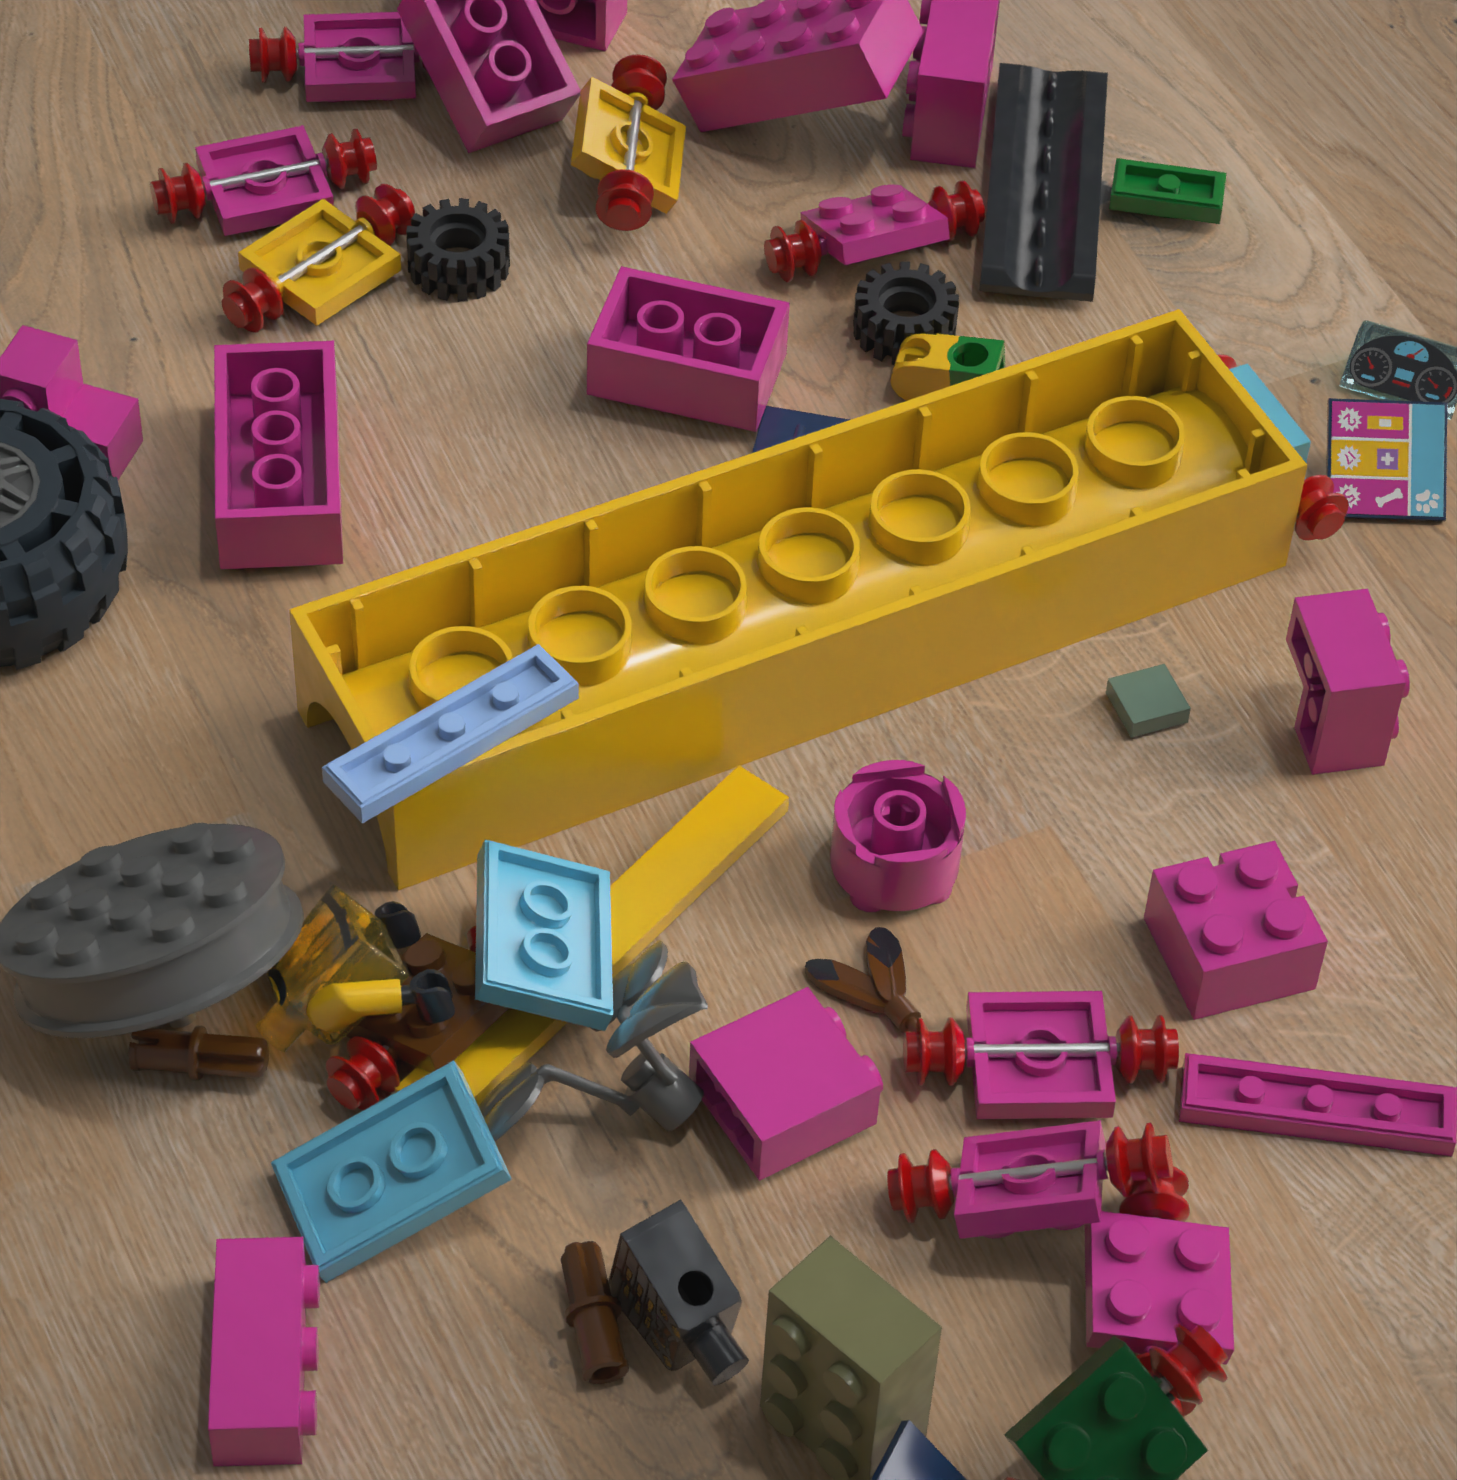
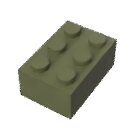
(845, 1361)

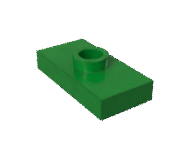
(1168, 191)

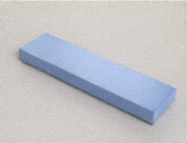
(450, 733)

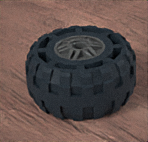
(57, 534)

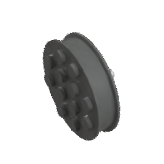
(149, 931)

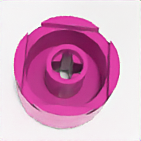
(897, 837)

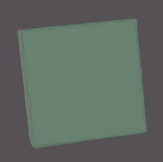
(1147, 700)

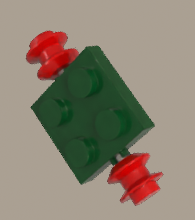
(1118, 1418)

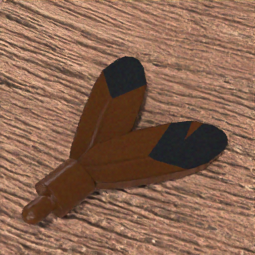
(880, 990)

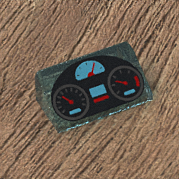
(1401, 366)

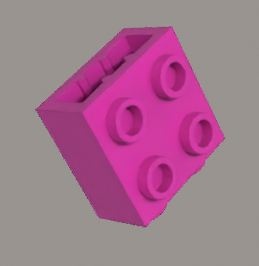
(785, 1082)

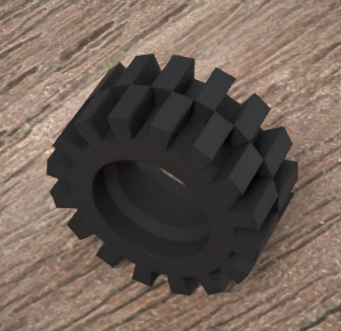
(458, 271)
(902, 291)

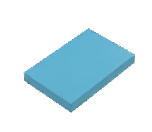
(543, 935)
(390, 1171)

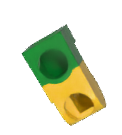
(944, 362)

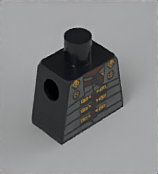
(678, 1294)

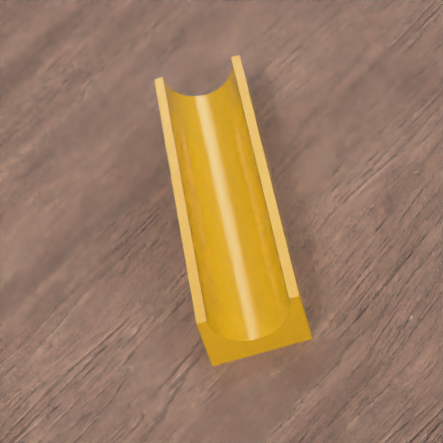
(813, 583)

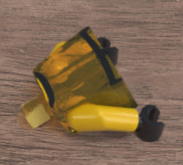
(349, 970)

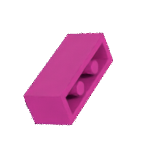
(262, 1352)

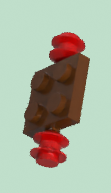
(429, 1046)

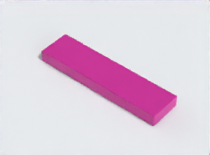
(1318, 1104)

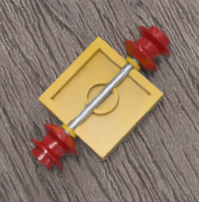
(629, 143)
(319, 260)

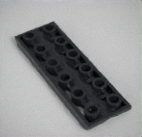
(1045, 183)

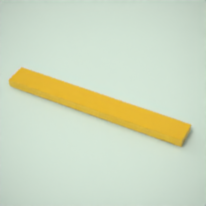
(641, 908)

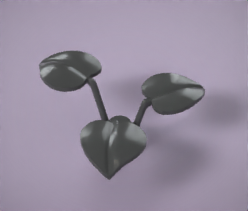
(650, 1078)

